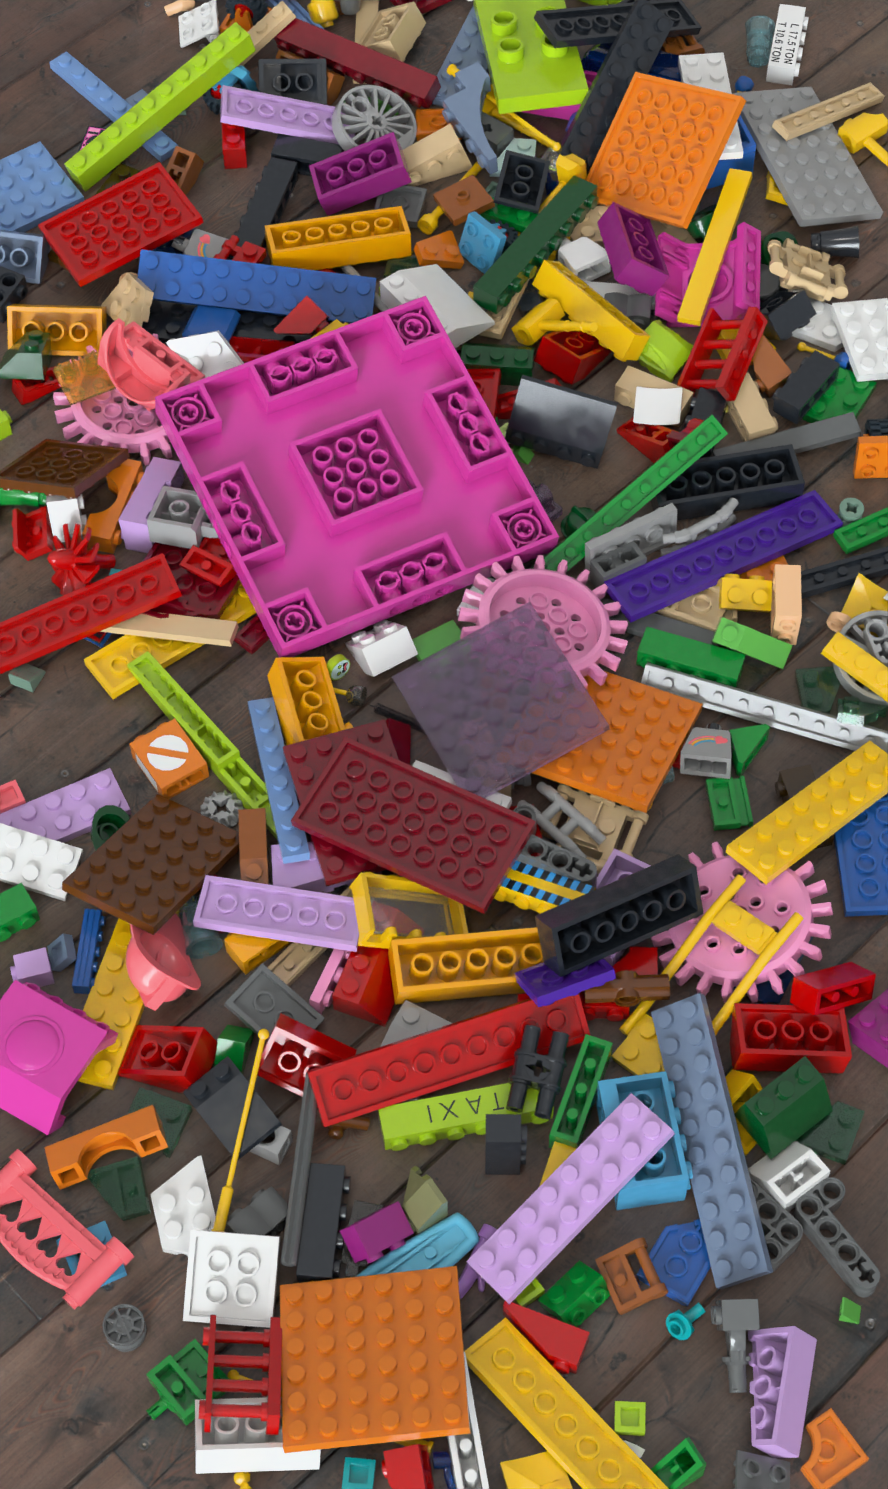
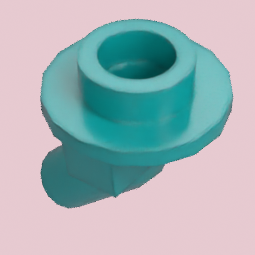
(680, 1324)

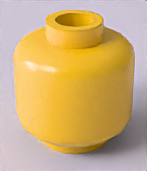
(323, 12)

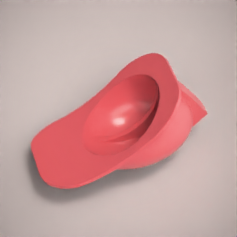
(160, 964)

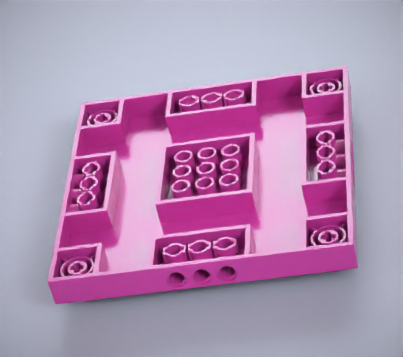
(354, 476)

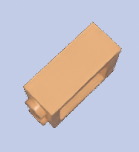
(786, 603)

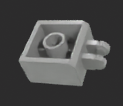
(179, 519)

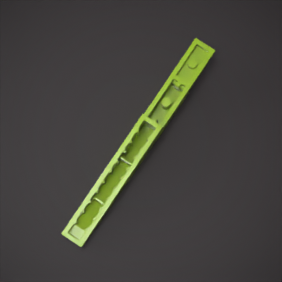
(208, 739)

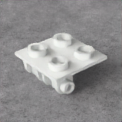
(199, 24)

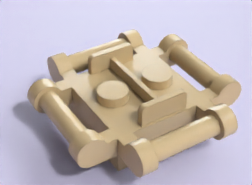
(807, 270)
(607, 818)

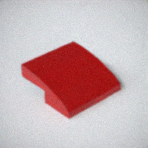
(209, 562)

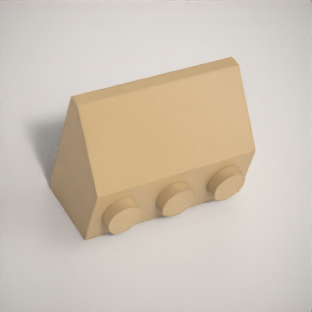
(394, 30)

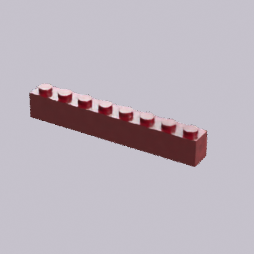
(359, 62)

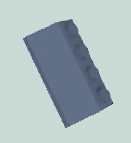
(24, 254)

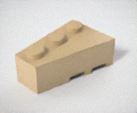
(436, 157)

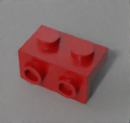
(32, 533)

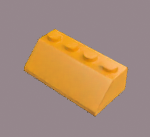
(69, 326)
(304, 698)

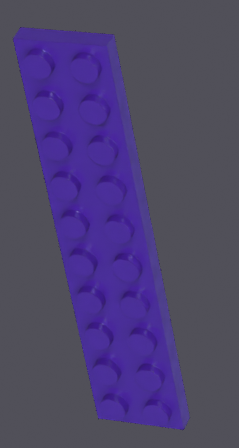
(722, 553)

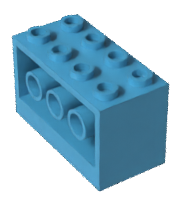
(666, 1174)

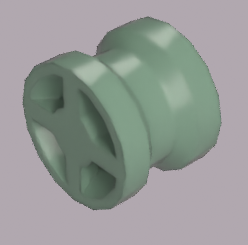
(850, 511)

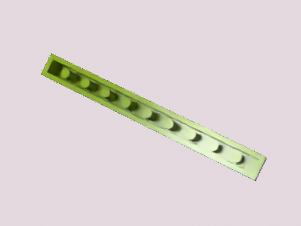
(160, 106)

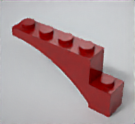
(640, 960)

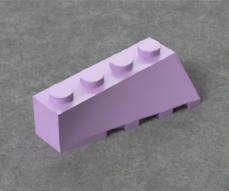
(780, 1386)

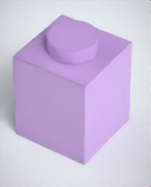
(33, 968)

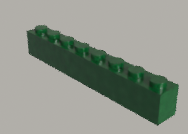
(535, 244)

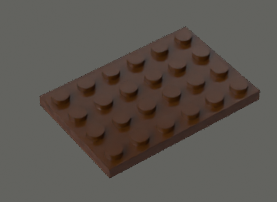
(153, 864)

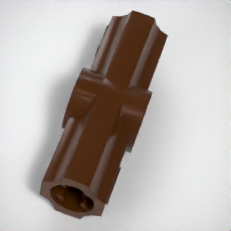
(630, 989)

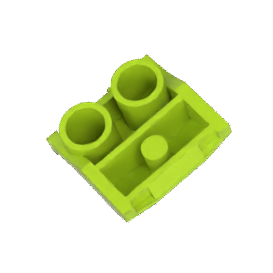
(664, 351)

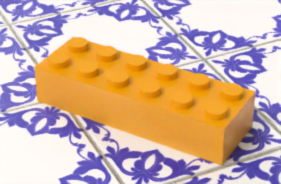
(339, 239)
(461, 964)

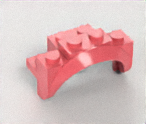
(152, 369)

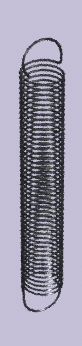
(398, 719)

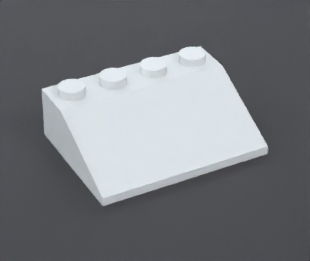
(453, 306)

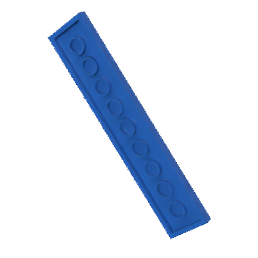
(254, 286)

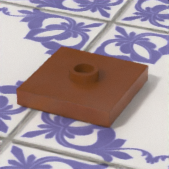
(463, 199)

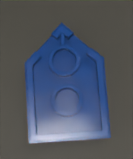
(210, 319)
(680, 1260)

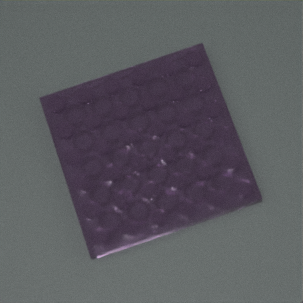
(500, 702)

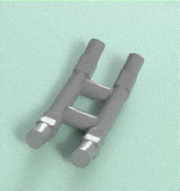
(689, 535)
(576, 819)

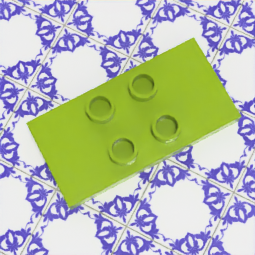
(523, 62)

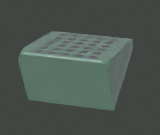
(26, 677)

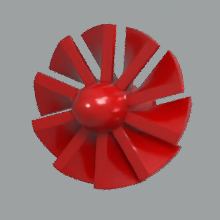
(75, 563)

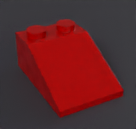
(570, 354)
(168, 1056)

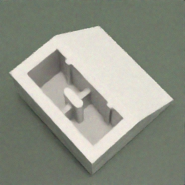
(381, 647)
(789, 1174)

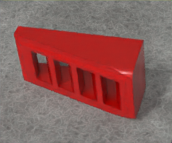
(27, 393)

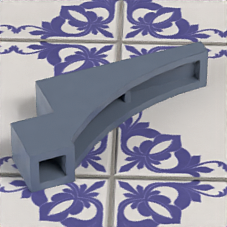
(465, 113)

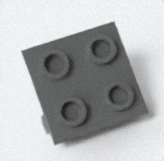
(760, 1472)

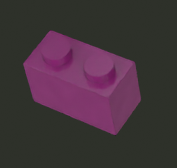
(377, 1232)

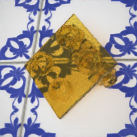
(83, 378)

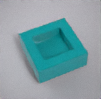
(358, 1473)

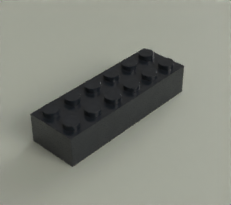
(751, 477)
(619, 915)

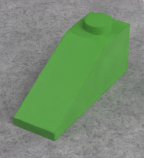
(751, 642)

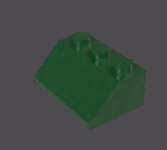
(511, 360)
(786, 1108)

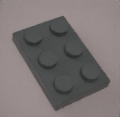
(264, 998)

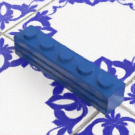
(88, 951)

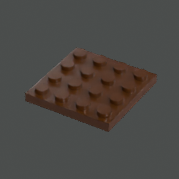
(61, 468)

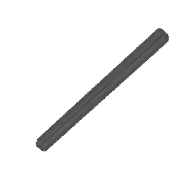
(299, 1177)

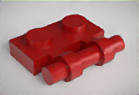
(247, 253)

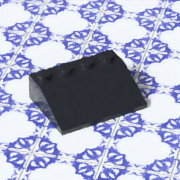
(560, 421)

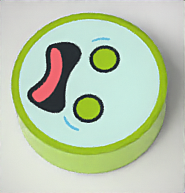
(338, 666)

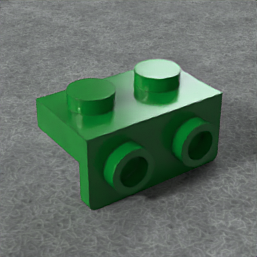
(575, 1295)

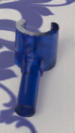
(550, 184)
(442, 1461)

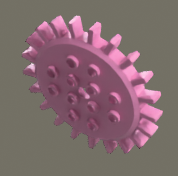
(136, 435)
(573, 602)
(721, 962)

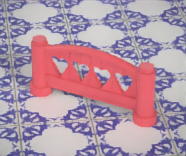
(96, 1259)

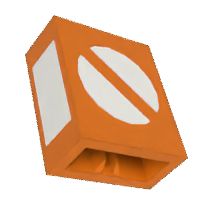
(169, 759)

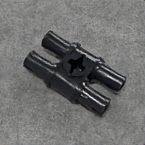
(549, 1079)

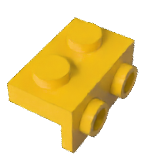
(745, 594)

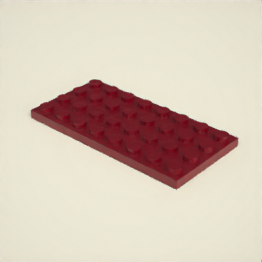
(414, 824)

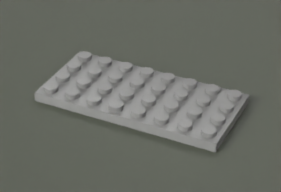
(811, 169)

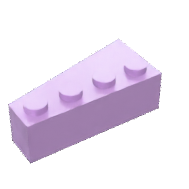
(134, 517)
(301, 874)

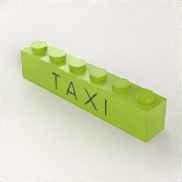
(449, 1116)

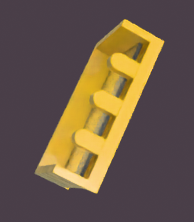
(402, 909)

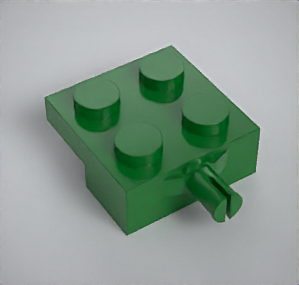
(182, 1381)

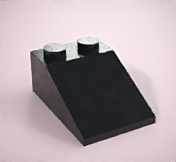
(294, 79)
(521, 181)
(220, 1101)

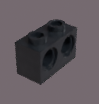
(12, 290)

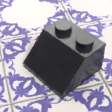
(786, 312)

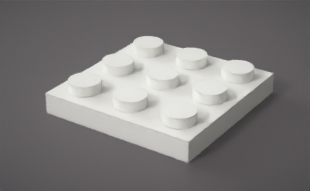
(231, 1278)

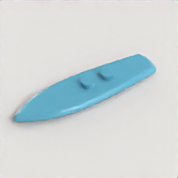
(433, 1248)

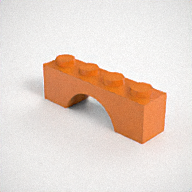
(105, 524)
(73, 1157)

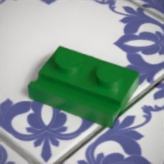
(729, 803)

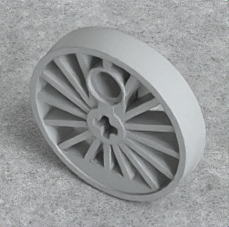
(366, 119)
(876, 646)

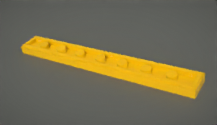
(714, 247)

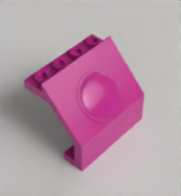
(736, 283)
(44, 1053)

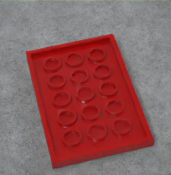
(119, 223)

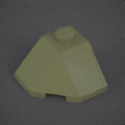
(423, 1202)

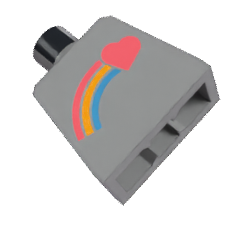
(200, 244)
(707, 752)

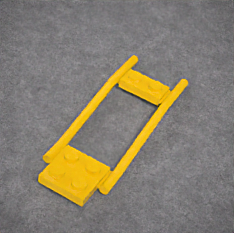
(640, 1049)

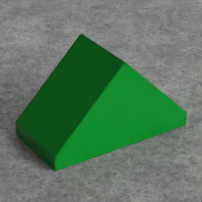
(746, 744)
(235, 1044)
(680, 1466)

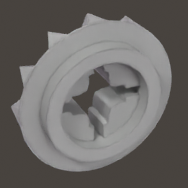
(232, 804)

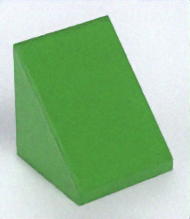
(522, 454)
(849, 1311)

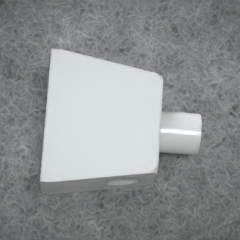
(584, 258)

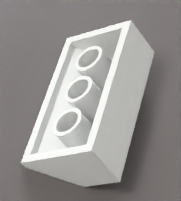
(243, 1446)

